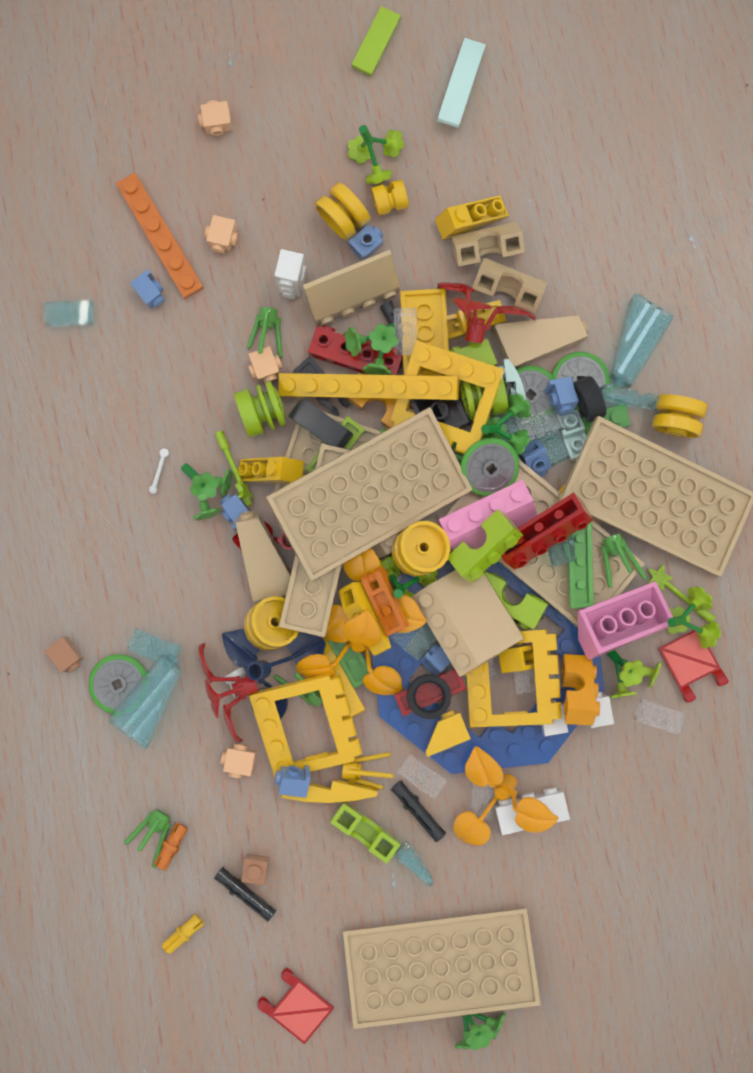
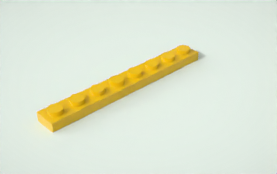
(369, 386)

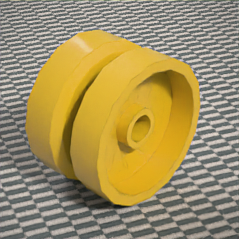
(342, 211)
(679, 416)
(431, 540)
(263, 622)

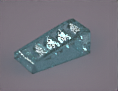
(409, 857)

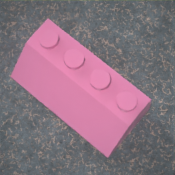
(466, 523)
(622, 620)

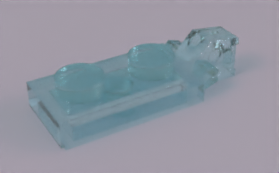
(628, 397)

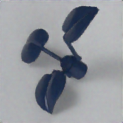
(244, 655)

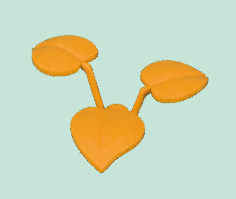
(355, 568)
(360, 632)
(484, 770)

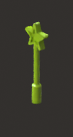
(242, 487)
(662, 580)

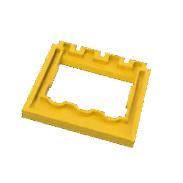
(468, 370)
(546, 688)
(335, 707)

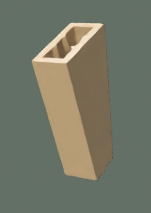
(533, 340)
(264, 563)

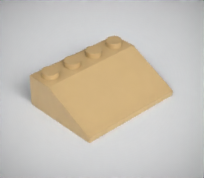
(352, 288)
(467, 620)

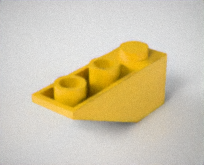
(470, 216)
(270, 470)
(354, 601)

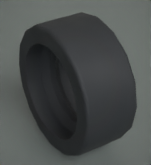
(590, 399)
(429, 714)

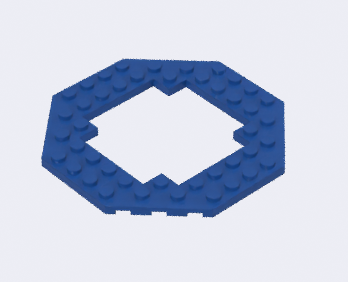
(522, 746)

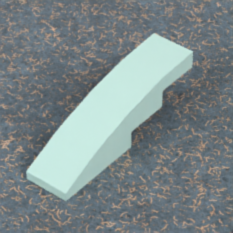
(461, 82)

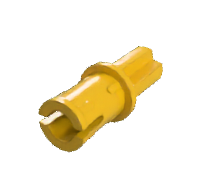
(182, 934)

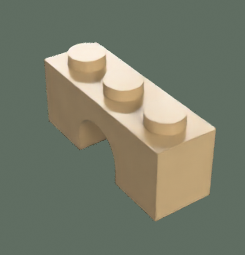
(500, 239)
(523, 287)

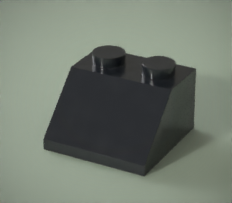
(445, 411)

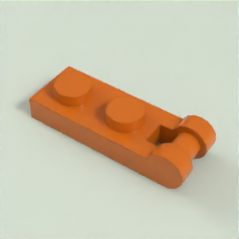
(383, 601)

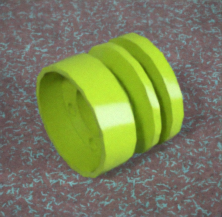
(471, 394)
(260, 409)

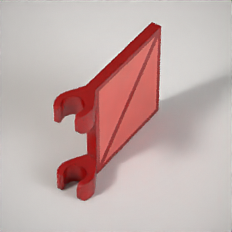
(690, 663)
(299, 1009)

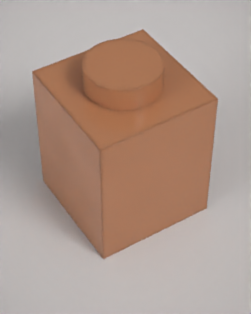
(64, 655)
(255, 869)

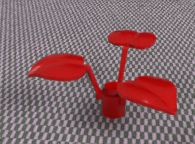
(476, 325)
(241, 688)

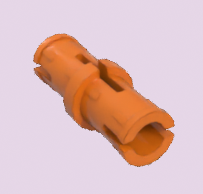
(171, 846)

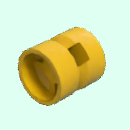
(389, 197)

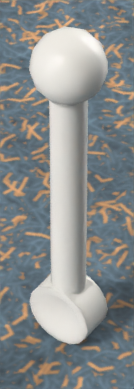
(164, 454)

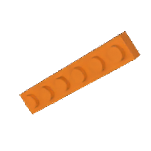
(159, 235)

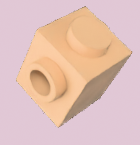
(215, 117)
(221, 234)
(265, 365)
(238, 760)

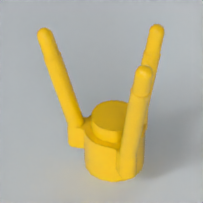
(353, 771)

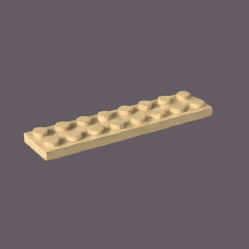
(310, 602)

